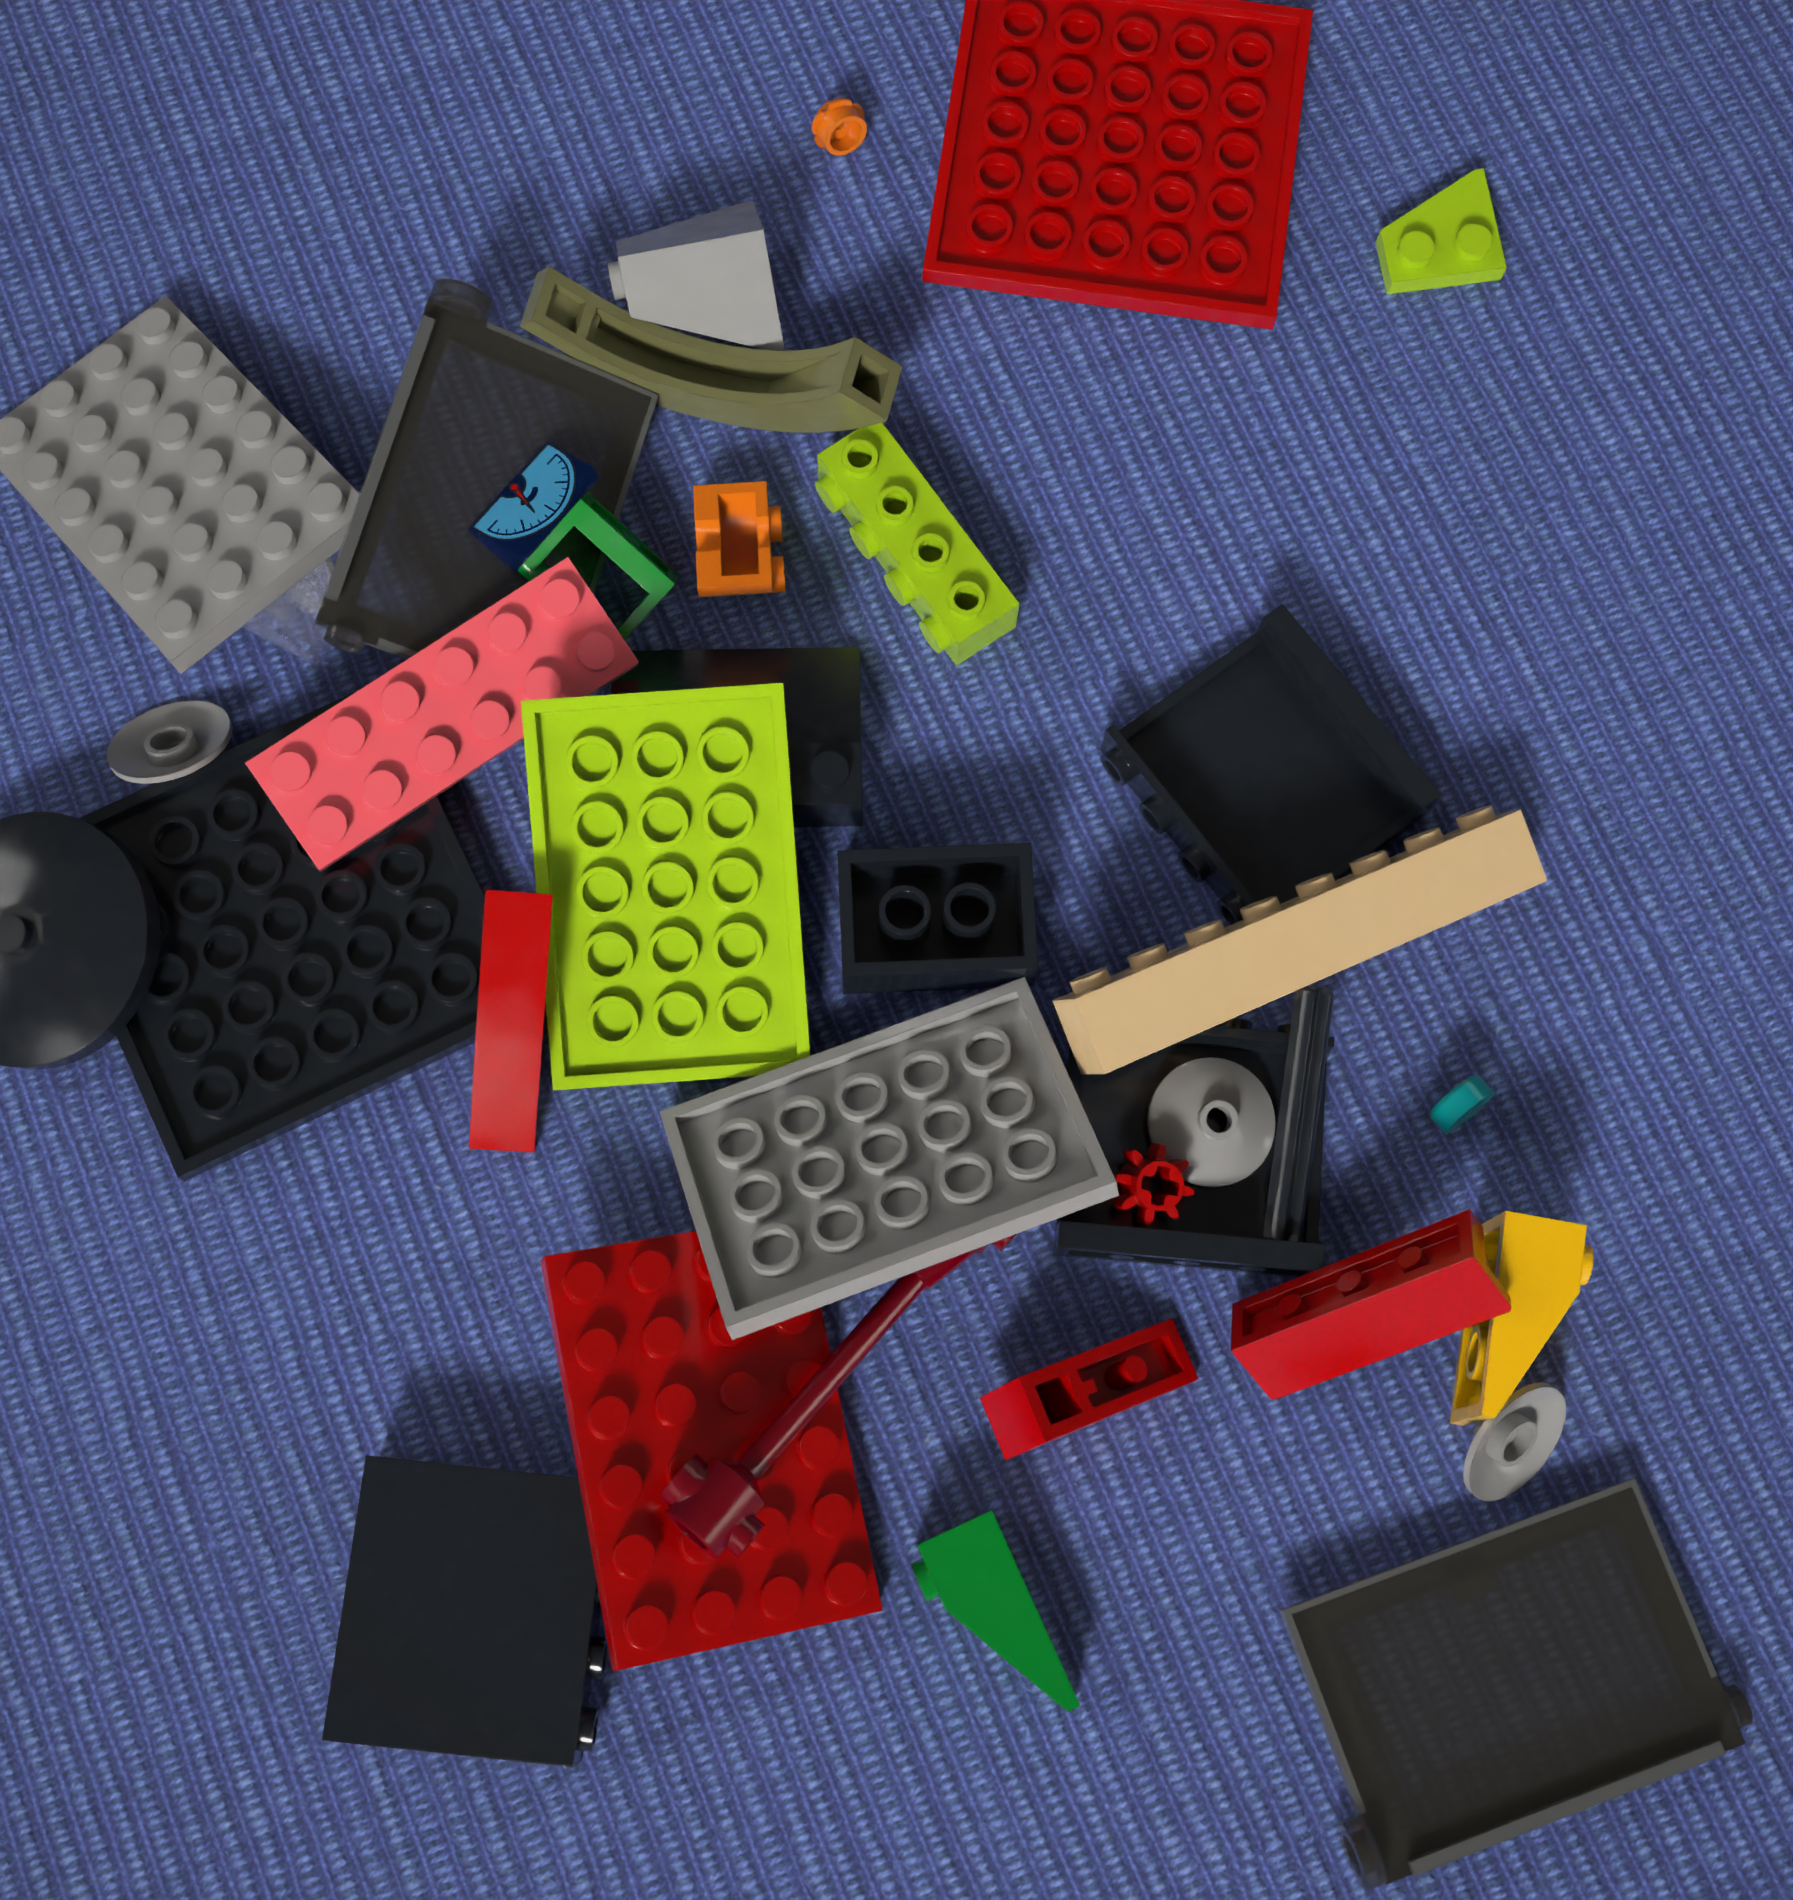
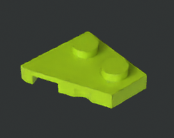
(1444, 240)

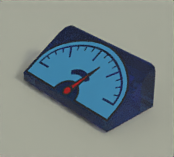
(533, 504)

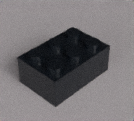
(937, 917)

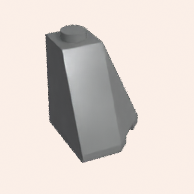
(703, 277)

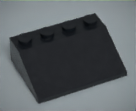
(819, 706)

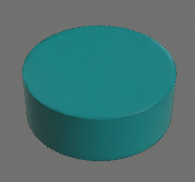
(1461, 1103)

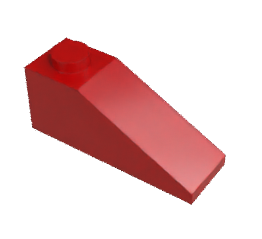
(1087, 1388)

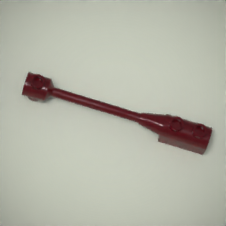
(719, 1499)

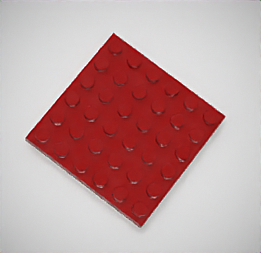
(1122, 154)

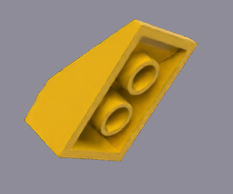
(1542, 1272)

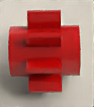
(1170, 1182)

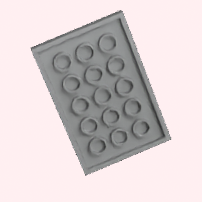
(175, 482)
(884, 1157)

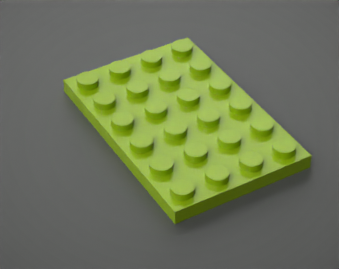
(668, 883)

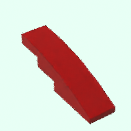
(510, 1020)

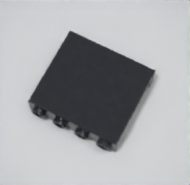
(1268, 770)
(1217, 1224)
(468, 1616)

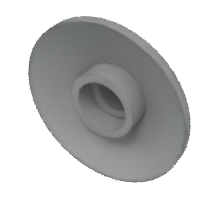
(169, 742)
(1180, 1120)
(1515, 1443)

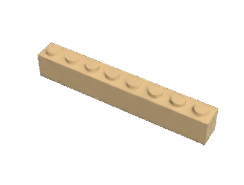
(1298, 941)

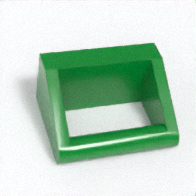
(620, 546)

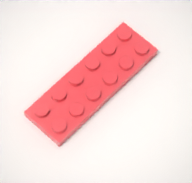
(439, 714)

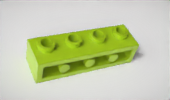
(915, 542)

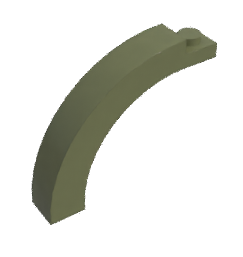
(738, 386)

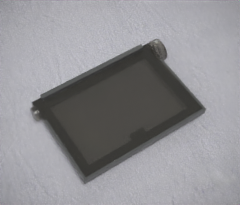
(454, 437)
(1509, 1683)

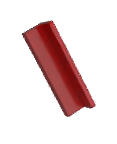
(1368, 1307)

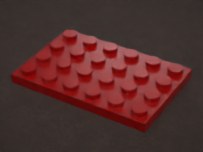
(647, 1390)

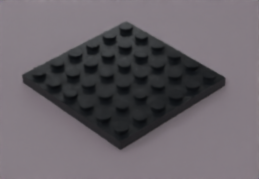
(283, 979)

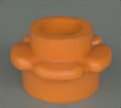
(839, 126)

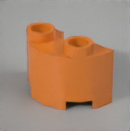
(736, 539)

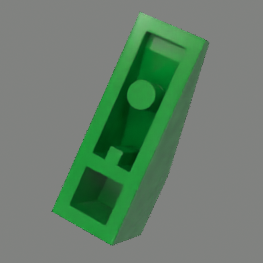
(986, 1593)

